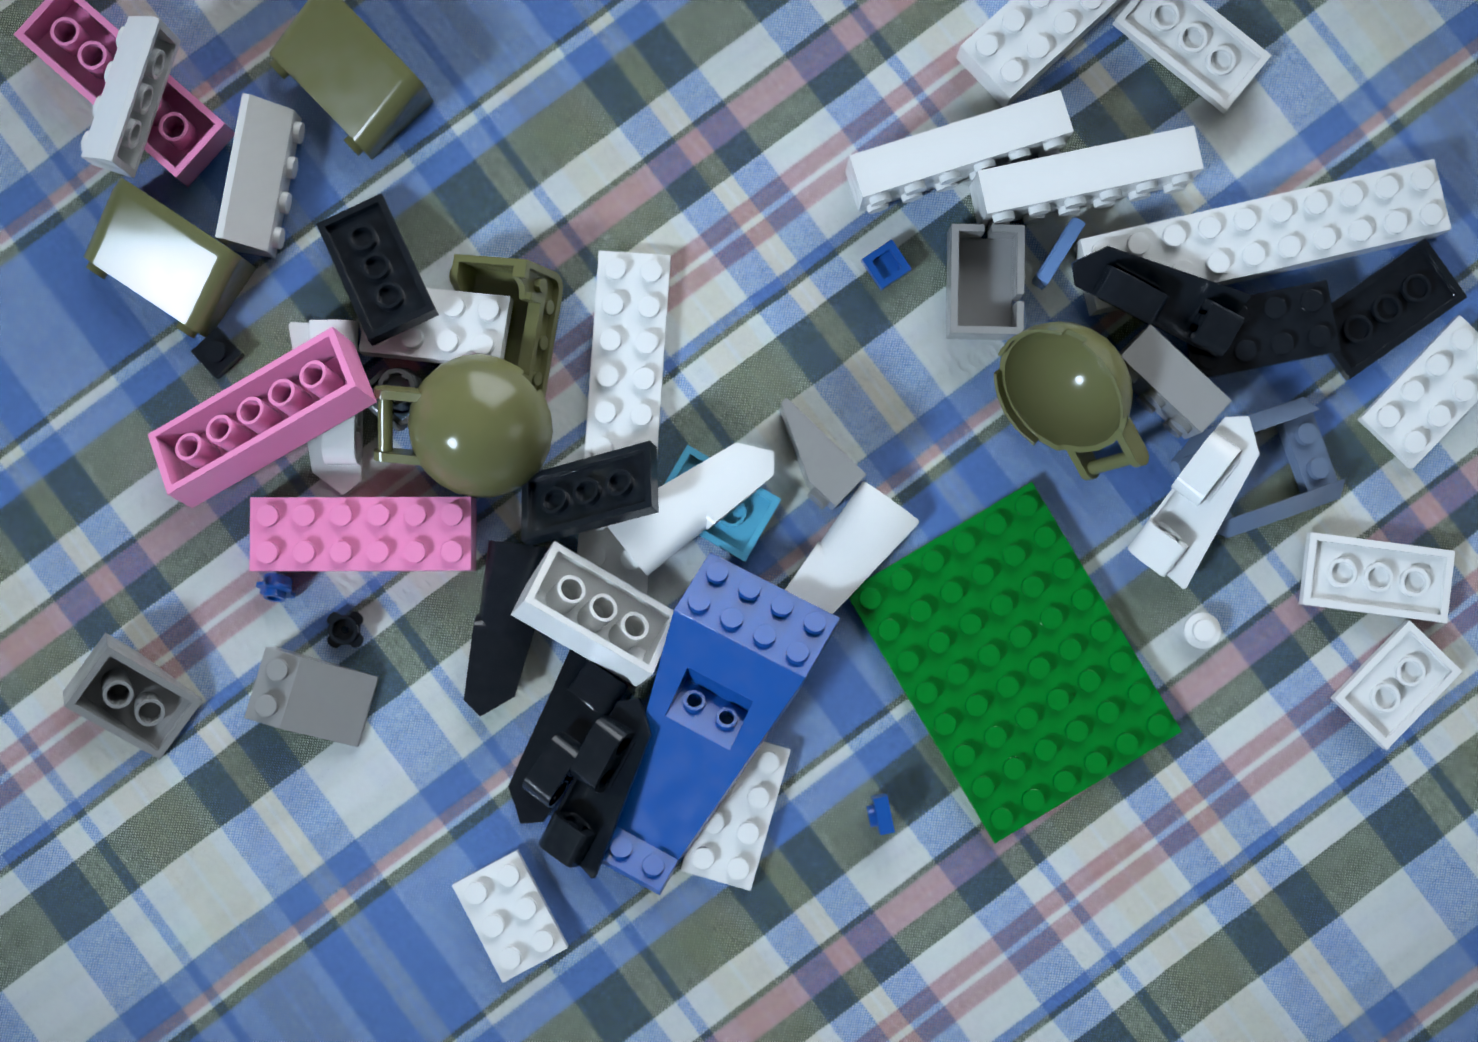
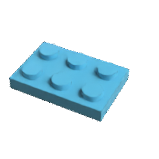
(741, 527)

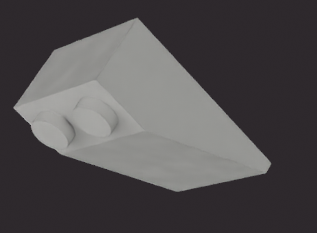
(822, 463)
(311, 696)
(130, 697)

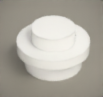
(1202, 630)

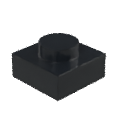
(217, 353)

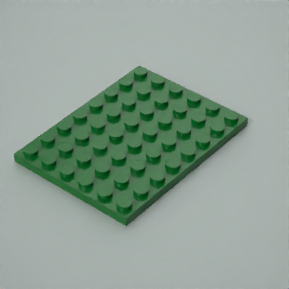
(1013, 662)

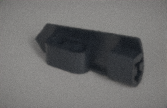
(1165, 297)
(498, 638)
(575, 703)
(600, 787)

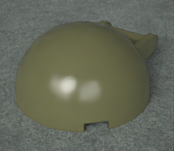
(1071, 394)
(470, 426)

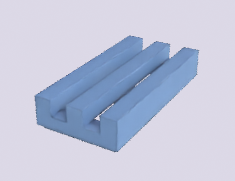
(1058, 252)

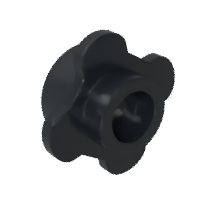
(336, 635)

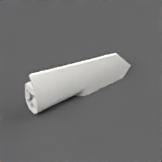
(337, 453)
(1198, 502)
(695, 503)
(852, 548)

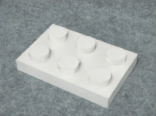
(1396, 684)
(510, 915)

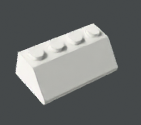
(130, 95)
(259, 177)
(595, 614)

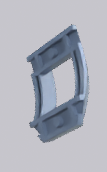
(1306, 458)

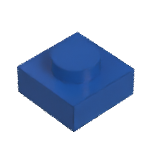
(886, 265)
(880, 814)

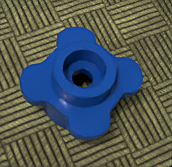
(276, 587)

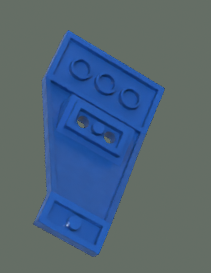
(743, 656)

